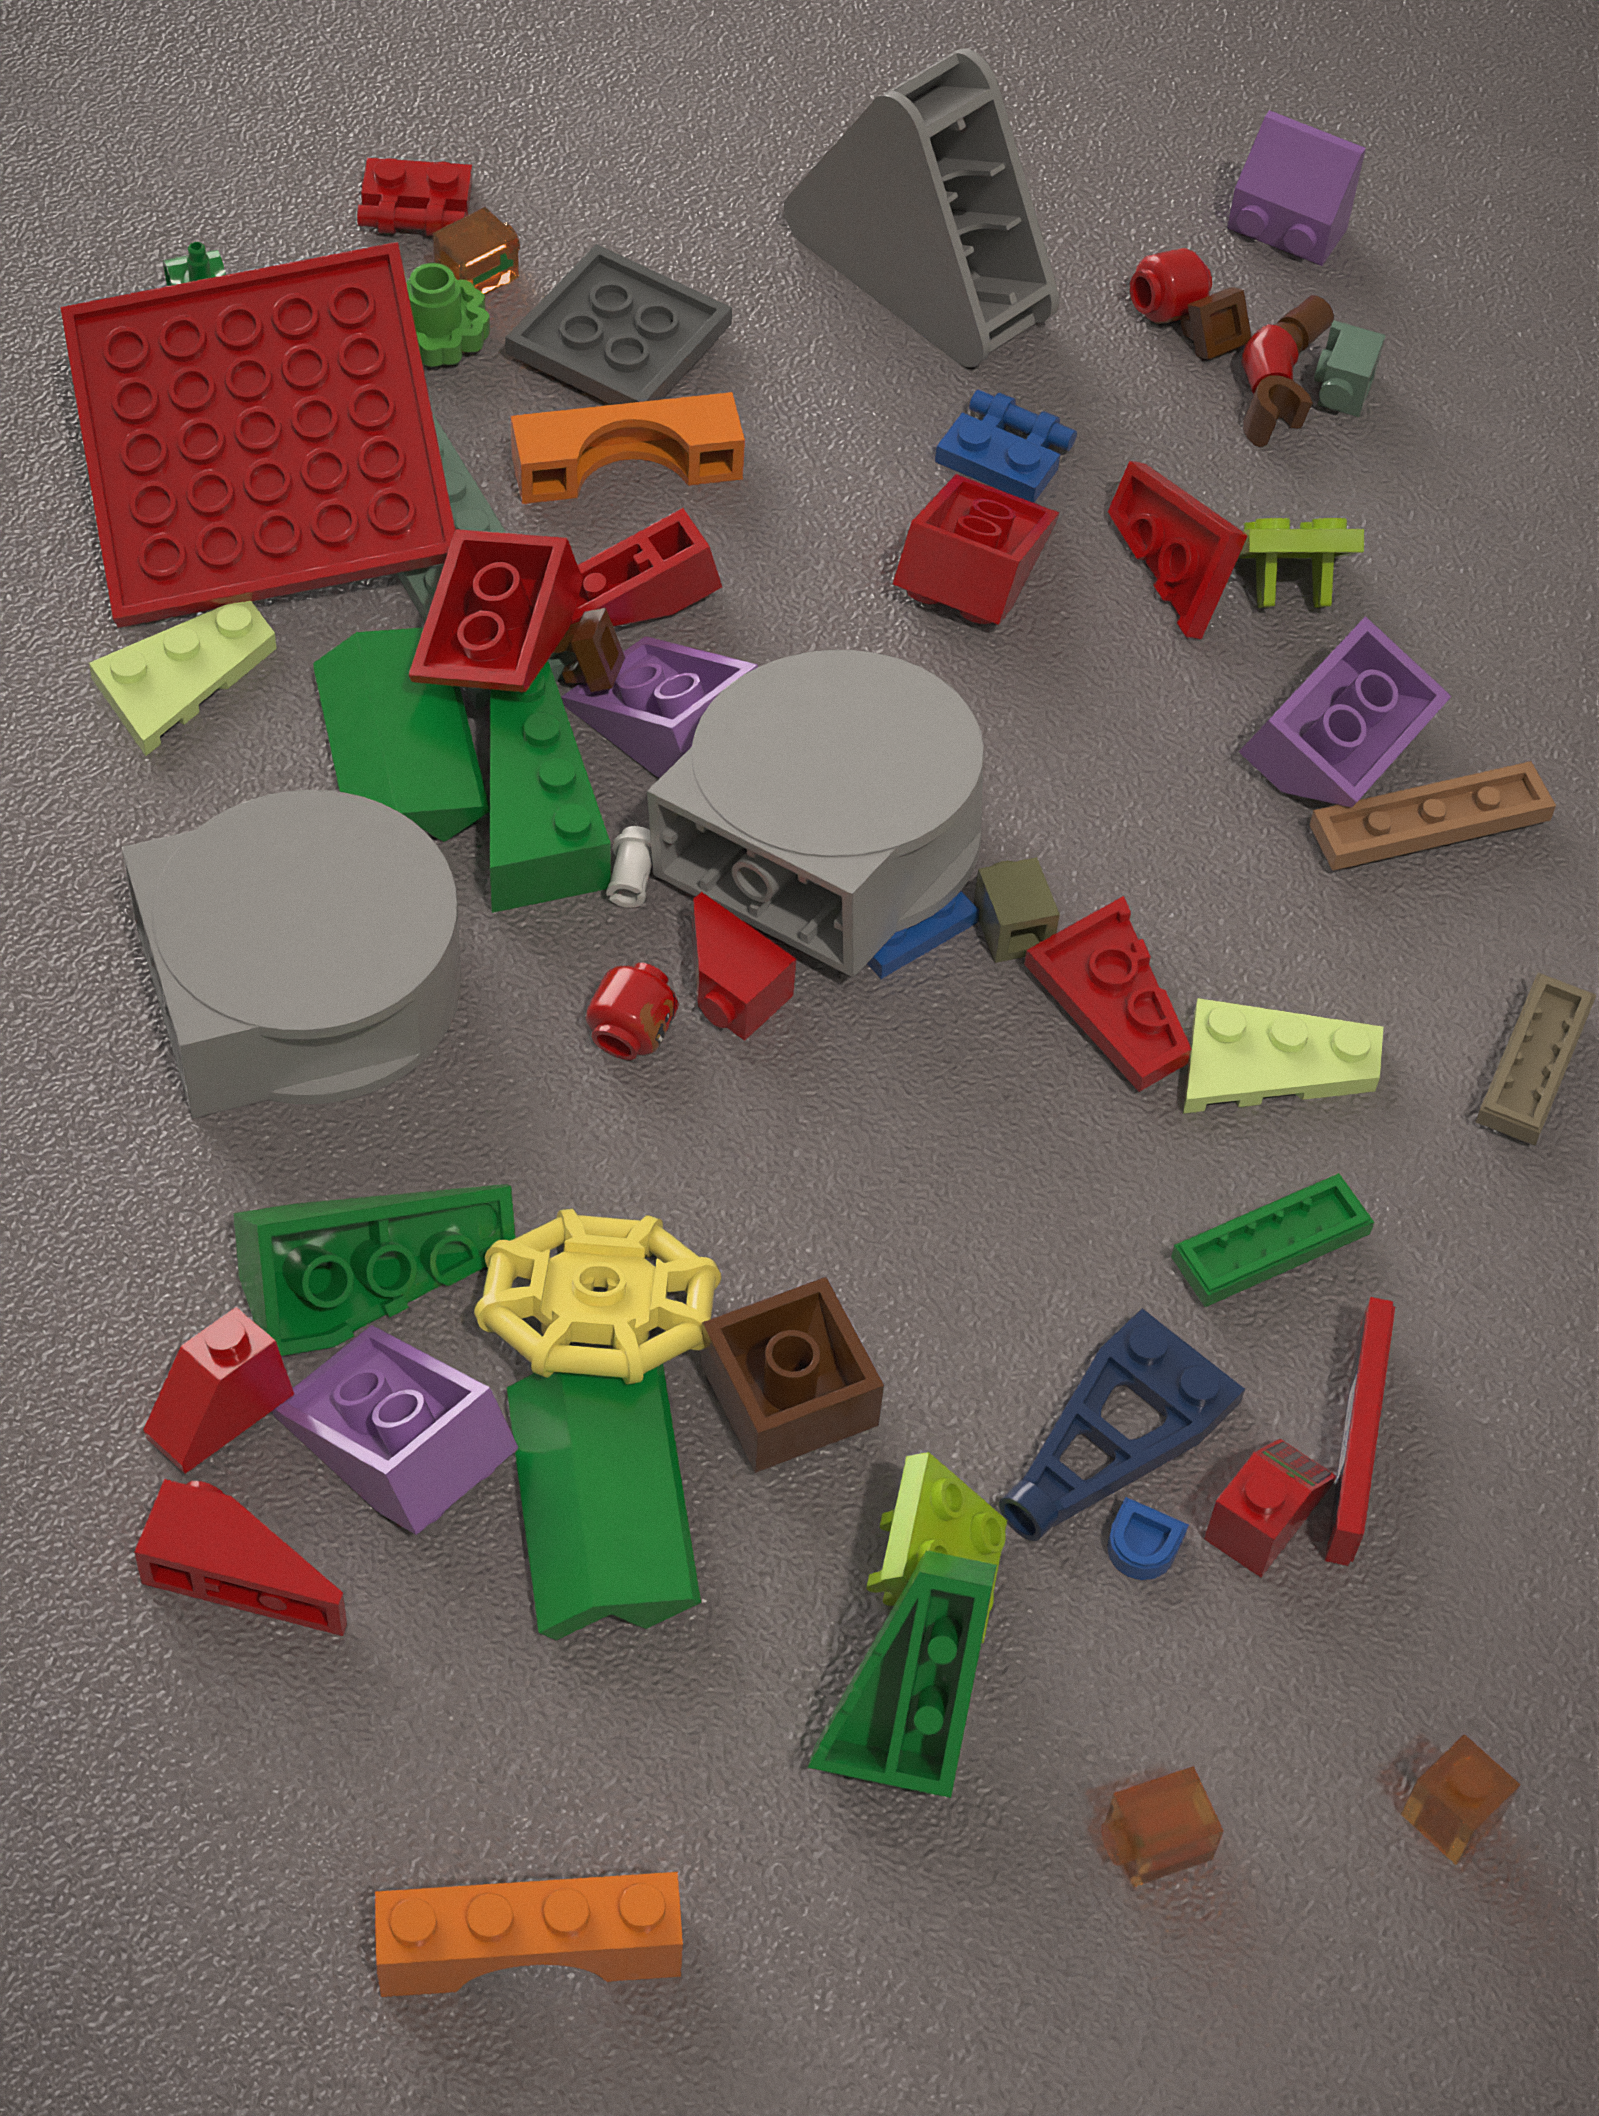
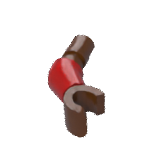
(1270, 364)

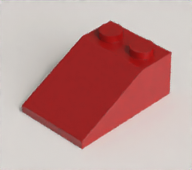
(973, 549)
(497, 610)

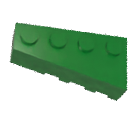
(542, 807)

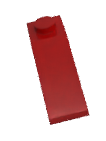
(649, 573)
(222, 1554)

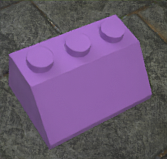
(1346, 720)

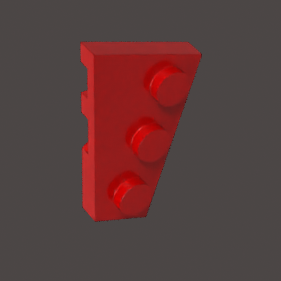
(1180, 541)
(1110, 991)

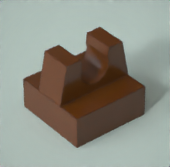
(1217, 323)
(596, 650)

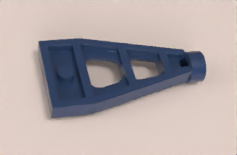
(1160, 1371)

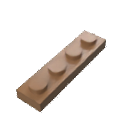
(1432, 815)

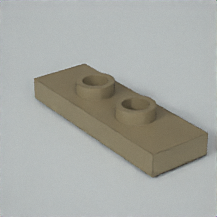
(1536, 1059)

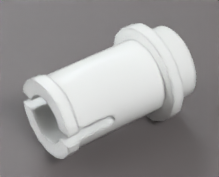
(630, 867)

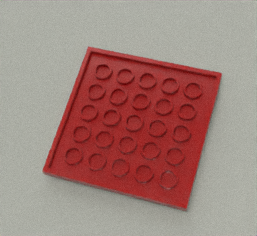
(258, 434)

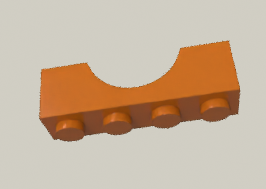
(689, 435)
(597, 1924)

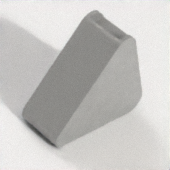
(933, 211)

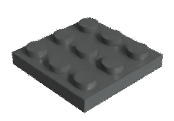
(618, 329)

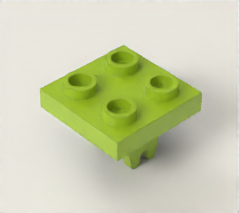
(1319, 540)
(939, 1516)

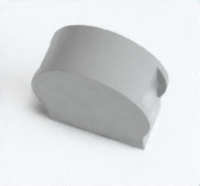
(826, 802)
(298, 948)

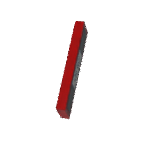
(1360, 1432)

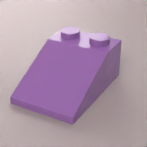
(656, 700)
(399, 1427)

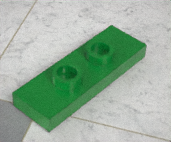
(1272, 1240)

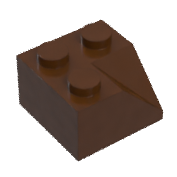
(791, 1374)

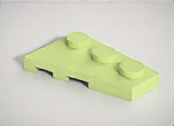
(175, 670)
(1267, 1053)

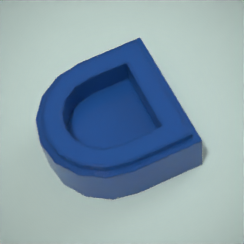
(1144, 1541)

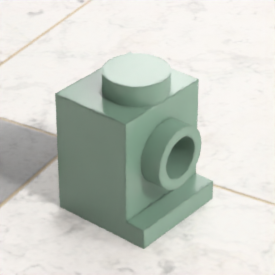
(1348, 367)

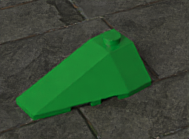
(343, 1263)

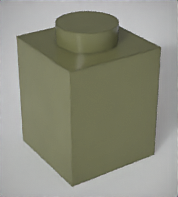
(1014, 907)

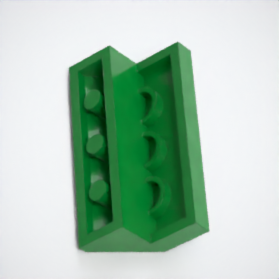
(399, 736)
(602, 1500)

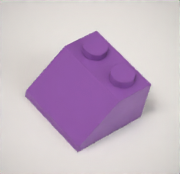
(1296, 188)

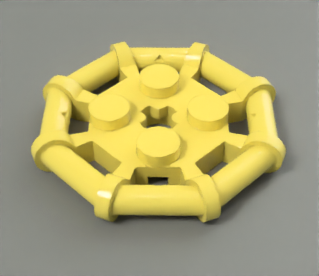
(562, 1295)

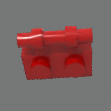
(413, 195)

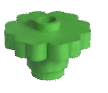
(446, 314)

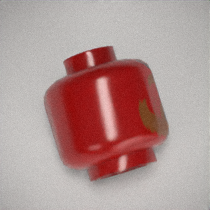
(1168, 283)
(631, 1011)

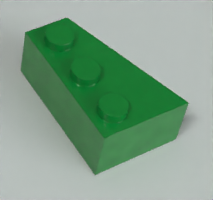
(915, 1685)

